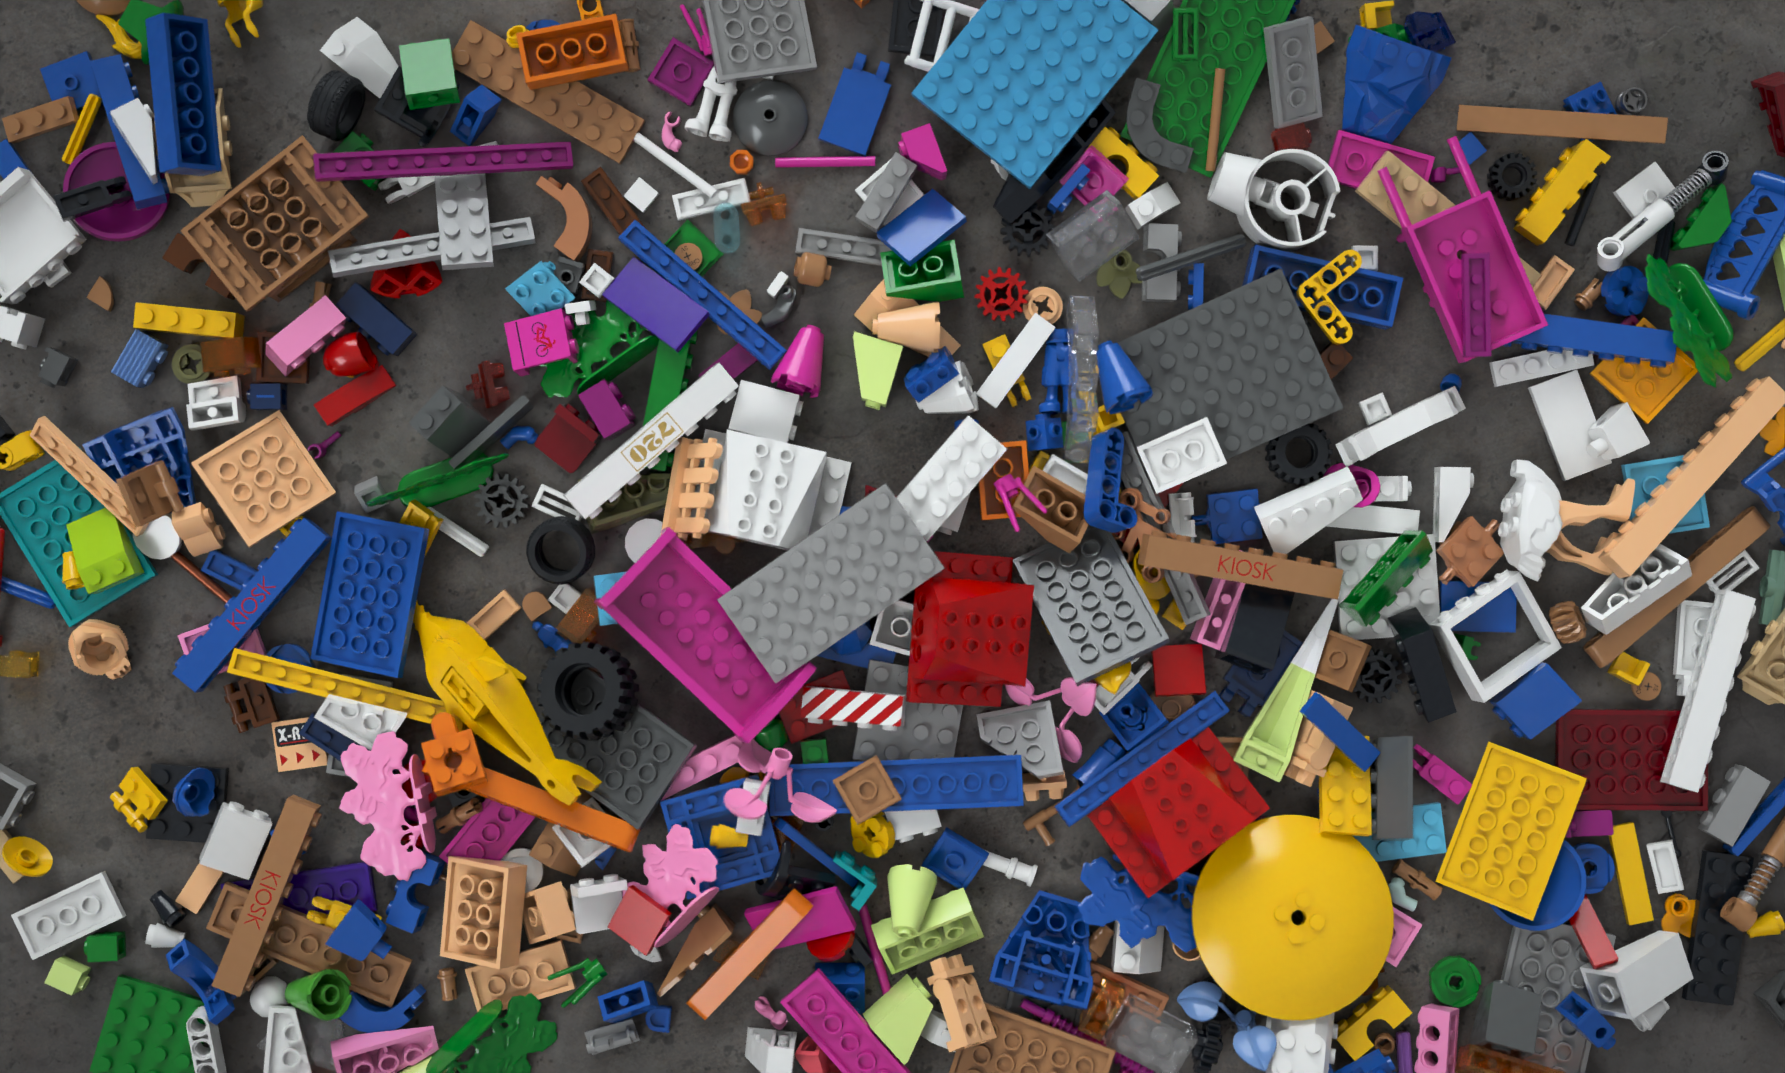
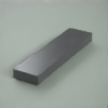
(492, 433)

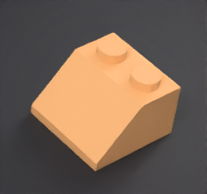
(547, 913)

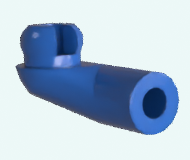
(520, 433)

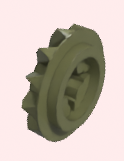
(181, 361)

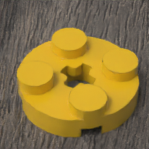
(872, 845)

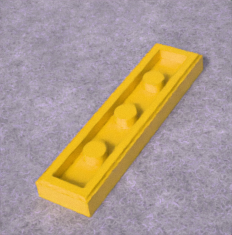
(1630, 874)

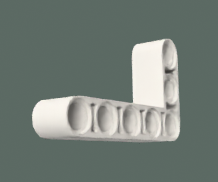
(205, 1033)

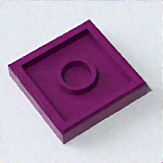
(681, 72)

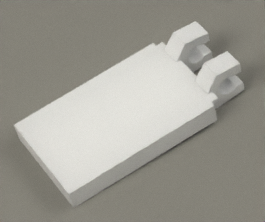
(1690, 629)

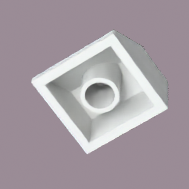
(1142, 958)

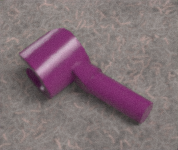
(1439, 175)
(325, 444)

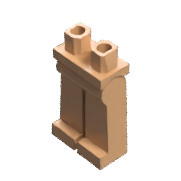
(1313, 748)
(961, 1003)

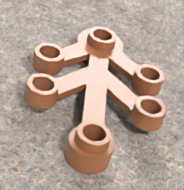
(1142, 527)

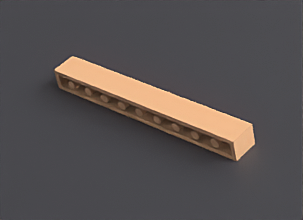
(1693, 477)

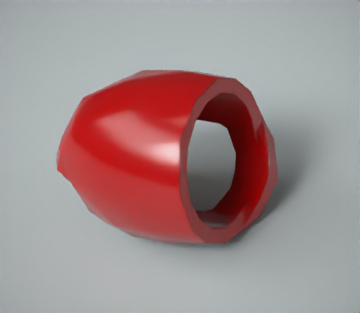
(346, 355)

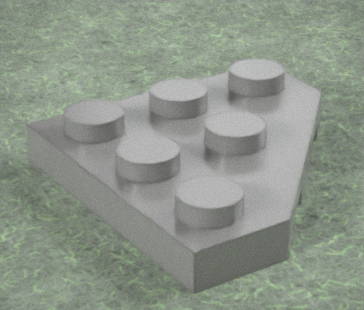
(1027, 733)

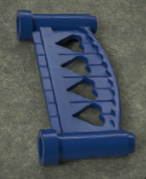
(1736, 293)

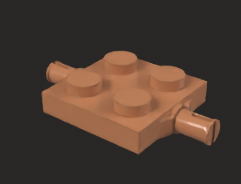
(1470, 551)

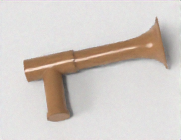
(1037, 820)

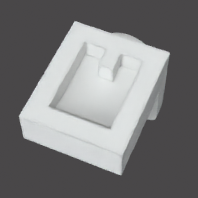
(1394, 488)

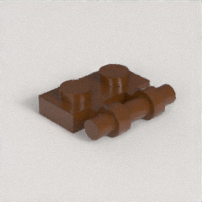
(257, 700)

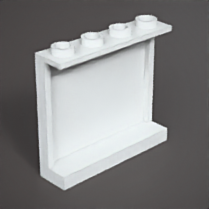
(30, 235)

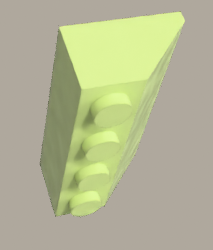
(946, 926)

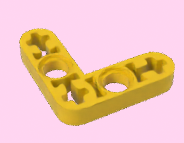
(1321, 290)

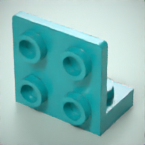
(867, 880)

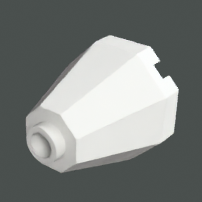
(954, 396)

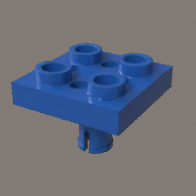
(1129, 711)

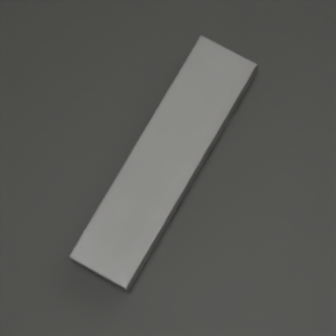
(841, 246)

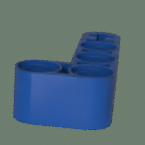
(1103, 484)

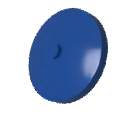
(1561, 897)

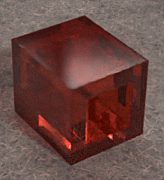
(1291, 137)

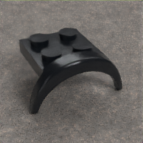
(421, 122)
(788, 877)

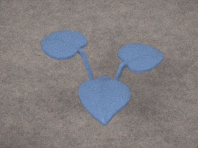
(1251, 1042)

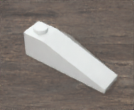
(362, 55)

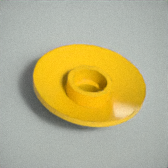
(27, 856)

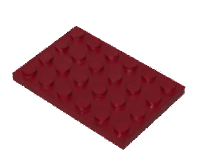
(1623, 759)

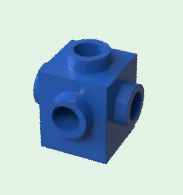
(1044, 433)

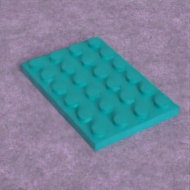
(37, 518)

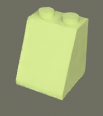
(876, 368)
(901, 1016)

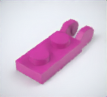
(1441, 776)

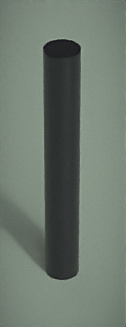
(1582, 211)

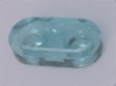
(726, 227)

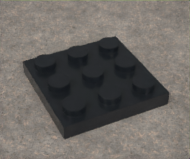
(170, 822)

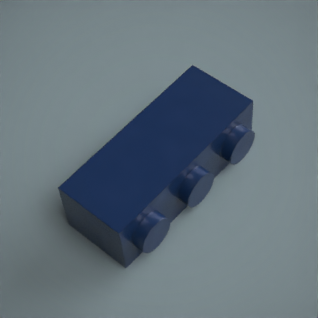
(375, 320)

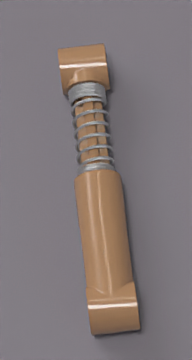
(1741, 910)

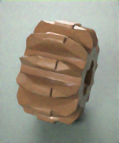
(1567, 622)

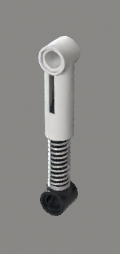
(1660, 212)

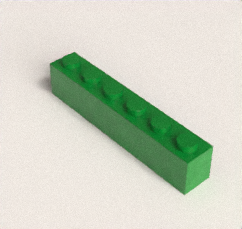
(667, 384)

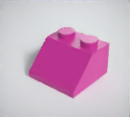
(922, 149)

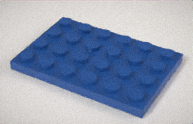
(369, 594)

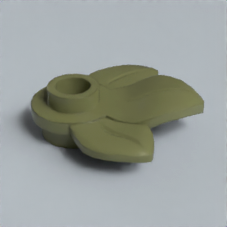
(1118, 277)

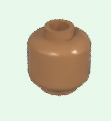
(811, 269)

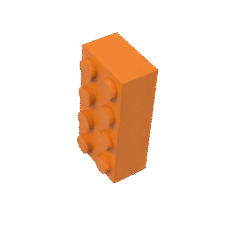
(572, 51)

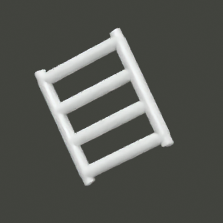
(951, 9)

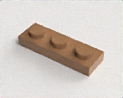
(40, 119)

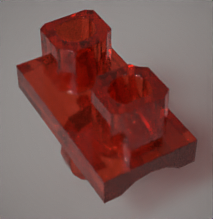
(492, 395)

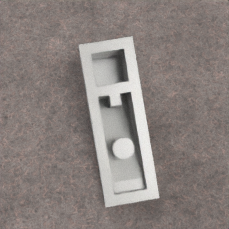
(137, 129)
(1450, 493)

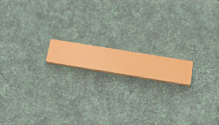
(84, 471)

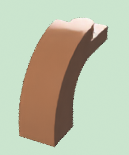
(578, 227)

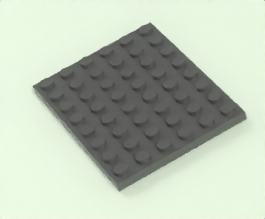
(1236, 362)

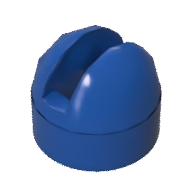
(1451, 380)

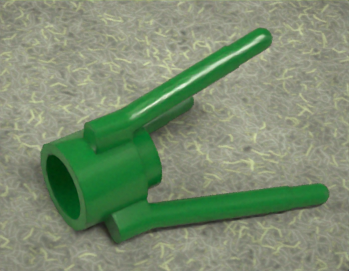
(593, 974)

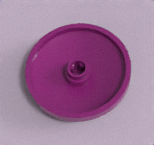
(119, 221)

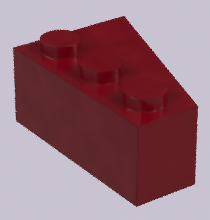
(1773, 96)

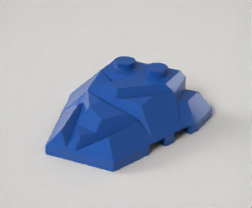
(1387, 83)
(145, 442)
(1047, 954)

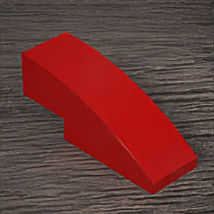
(354, 395)

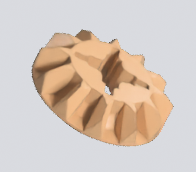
(1038, 295)

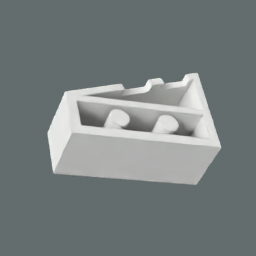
(771, 1049)

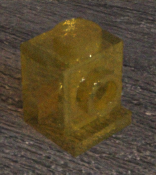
(19, 664)

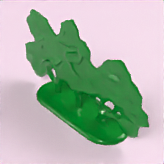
(1696, 316)
(594, 346)
(441, 482)
(506, 1047)

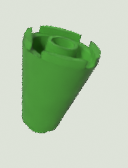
(321, 994)

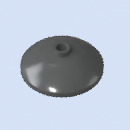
(772, 135)

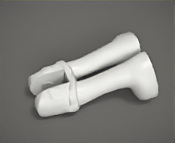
(700, 124)

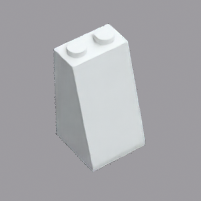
(1640, 978)

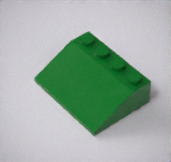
(1387, 577)

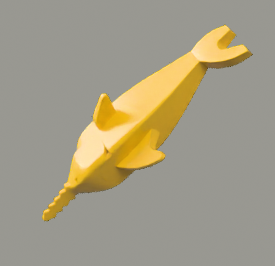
(490, 700)

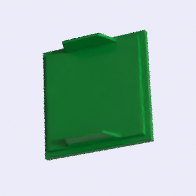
(690, 234)

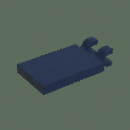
(1257, 687)

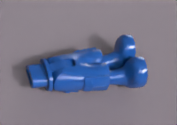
(1055, 372)

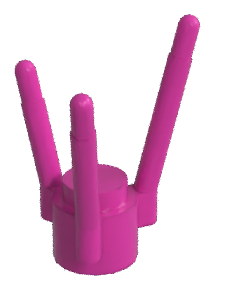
(704, 42)
(1007, 489)

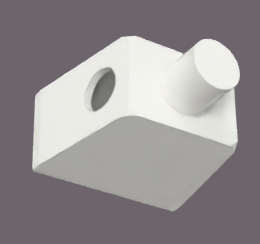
(1616, 433)

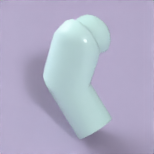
(1399, 896)

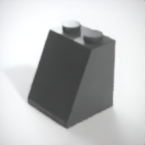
(449, 421)
(1507, 1019)

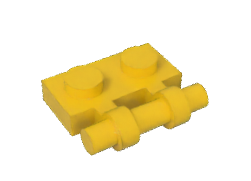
(143, 794)

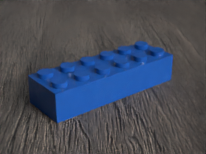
(183, 94)
(1362, 298)

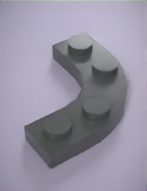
(1145, 136)

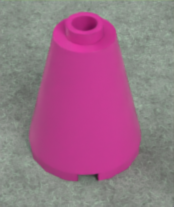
(802, 364)

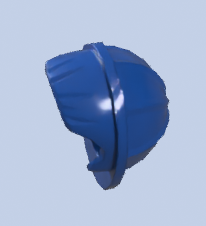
(194, 792)

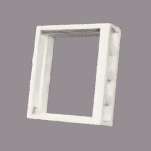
(1515, 668)

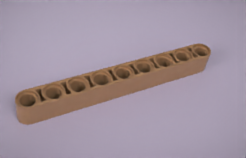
(1703, 563)

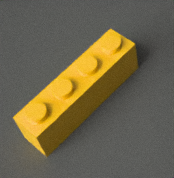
(188, 321)

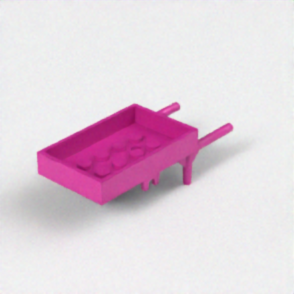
(1469, 228)

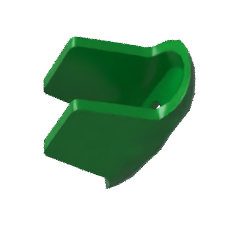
(134, 20)

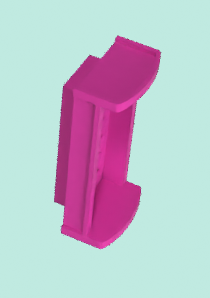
(675, 614)

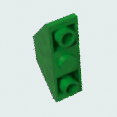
(1706, 222)

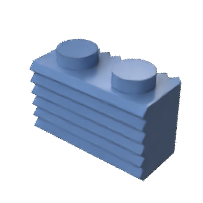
(140, 359)

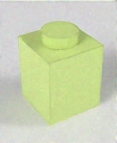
(68, 975)

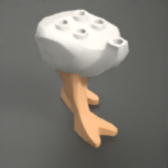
(1537, 514)

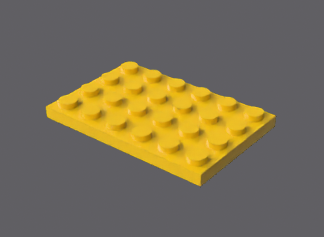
(1511, 830)

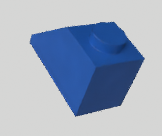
(475, 114)

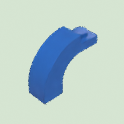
(199, 971)
(372, 1018)

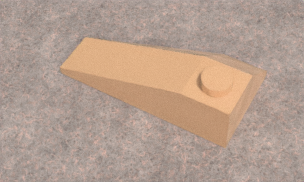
(880, 303)

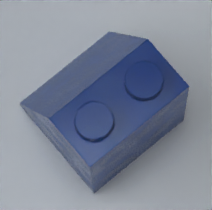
(1534, 701)

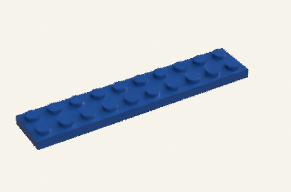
(920, 783)

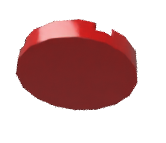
(831, 947)

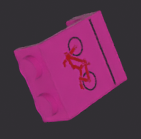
(541, 340)

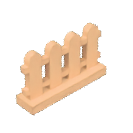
(682, 486)

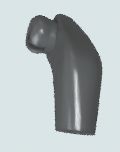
(783, 307)

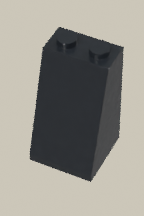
(1256, 629)

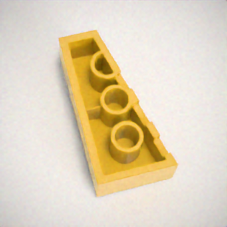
(1559, 191)

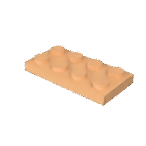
(526, 978)

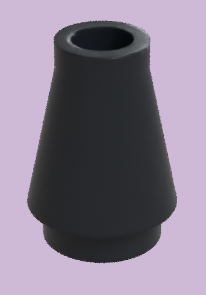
(168, 909)

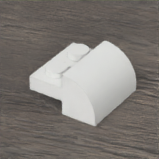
(215, 403)

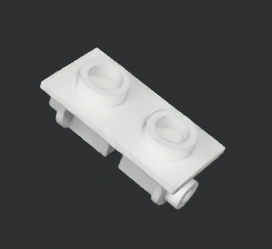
(1181, 510)

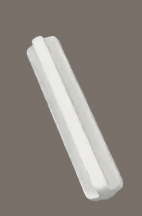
(461, 535)

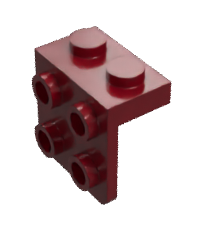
(568, 438)

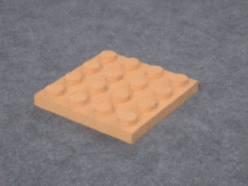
(263, 478)

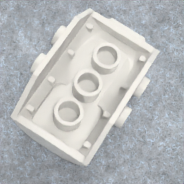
(1303, 1045)

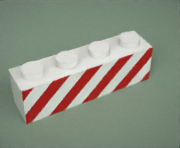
(853, 706)

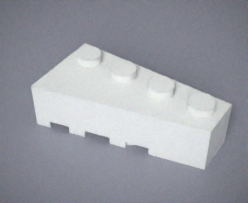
(20, 327)
(1308, 509)
(1625, 597)

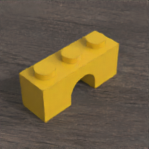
(1140, 173)
(1384, 1006)

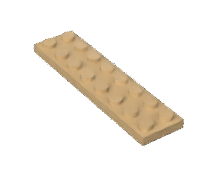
(1416, 194)

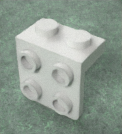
(596, 902)

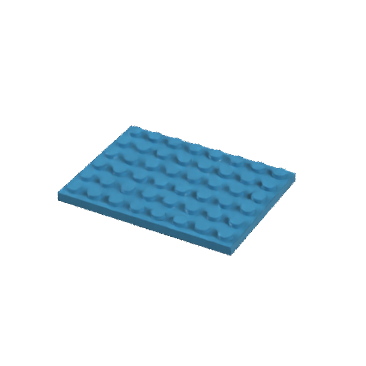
(1032, 76)

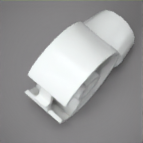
(1236, 186)

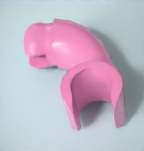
(668, 137)
(777, 1019)

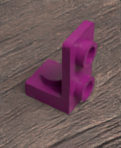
(1591, 824)

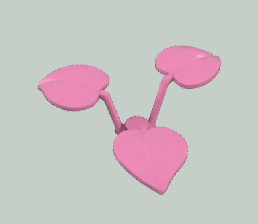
(1079, 698)
(776, 765)

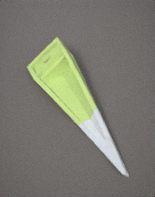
(1273, 733)

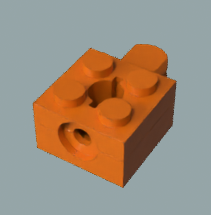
(452, 757)

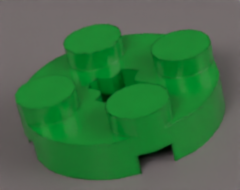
(1441, 975)

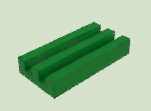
(1185, 56)

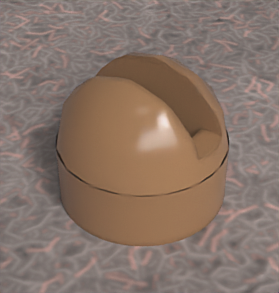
(1388, 1046)

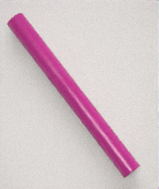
(847, 161)
(874, 950)

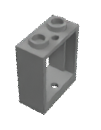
(22, 797)

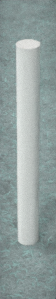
(675, 165)

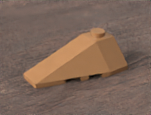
(706, 935)

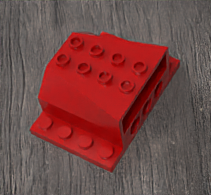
(969, 632)
(1177, 811)

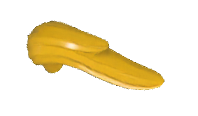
(123, 42)

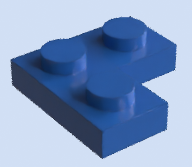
(1062, 197)

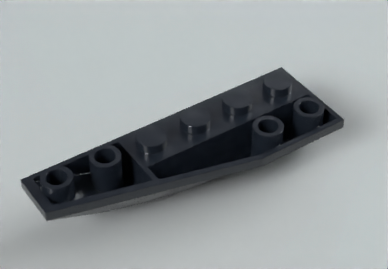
(1017, 198)

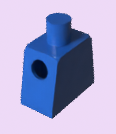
(359, 934)
(1587, 1021)

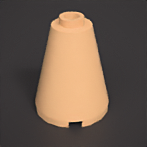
(910, 327)

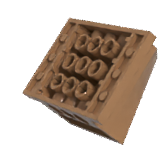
(275, 227)

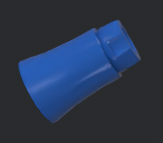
(1099, 761)

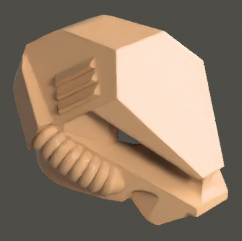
(100, 649)

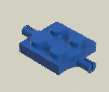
(1232, 516)

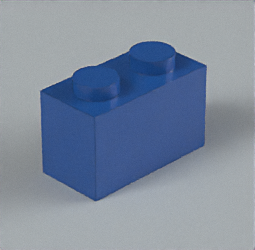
(628, 1002)

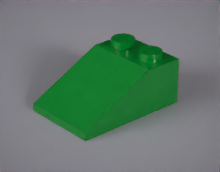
(929, 279)

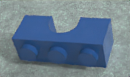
(405, 910)

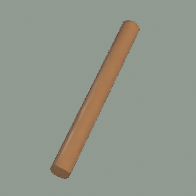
(1215, 119)

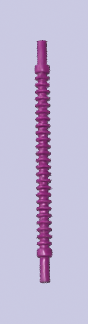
(1048, 1017)

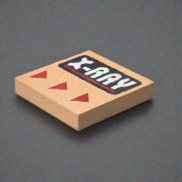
(292, 749)

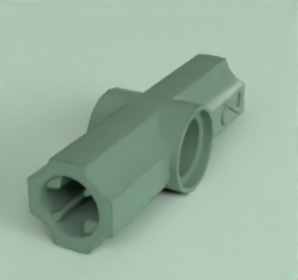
(1773, 588)

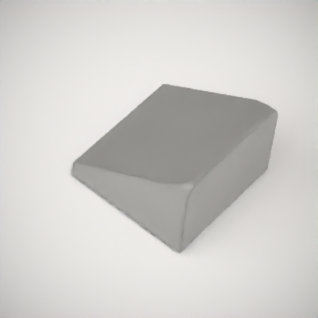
(368, 490)

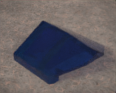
(1428, 31)

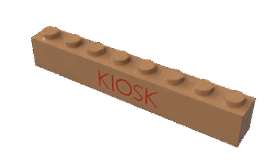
(1240, 566)
(266, 896)

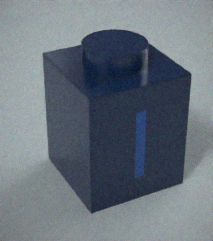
(267, 396)

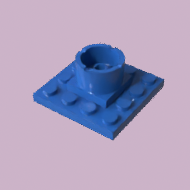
(735, 865)

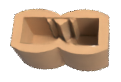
(198, 529)

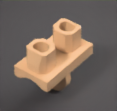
(1054, 785)

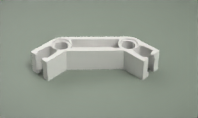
(1400, 425)

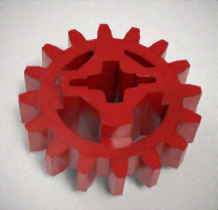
(993, 304)

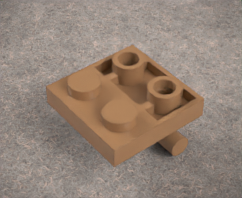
(150, 493)

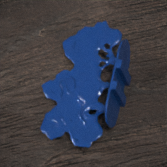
(1132, 909)

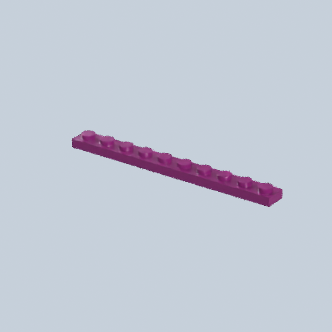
(442, 161)

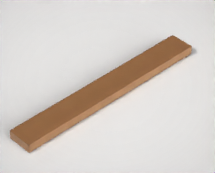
(1562, 124)

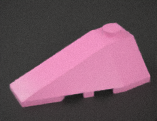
(383, 1050)

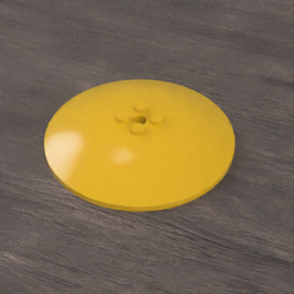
(1247, 928)

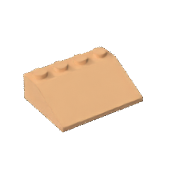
(483, 911)

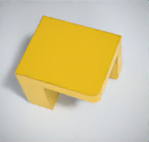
(1376, 14)
(1628, 669)

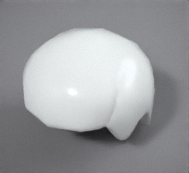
(266, 993)

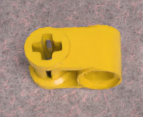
(20, 451)

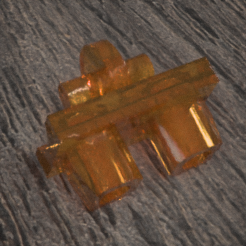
(754, 208)

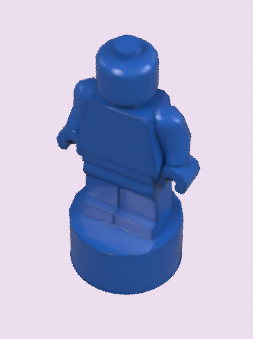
(549, 636)

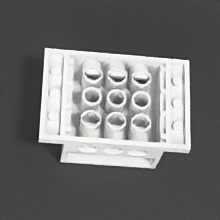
(772, 489)

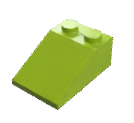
(102, 551)

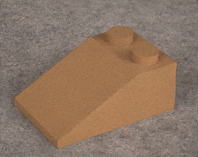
(1064, 519)

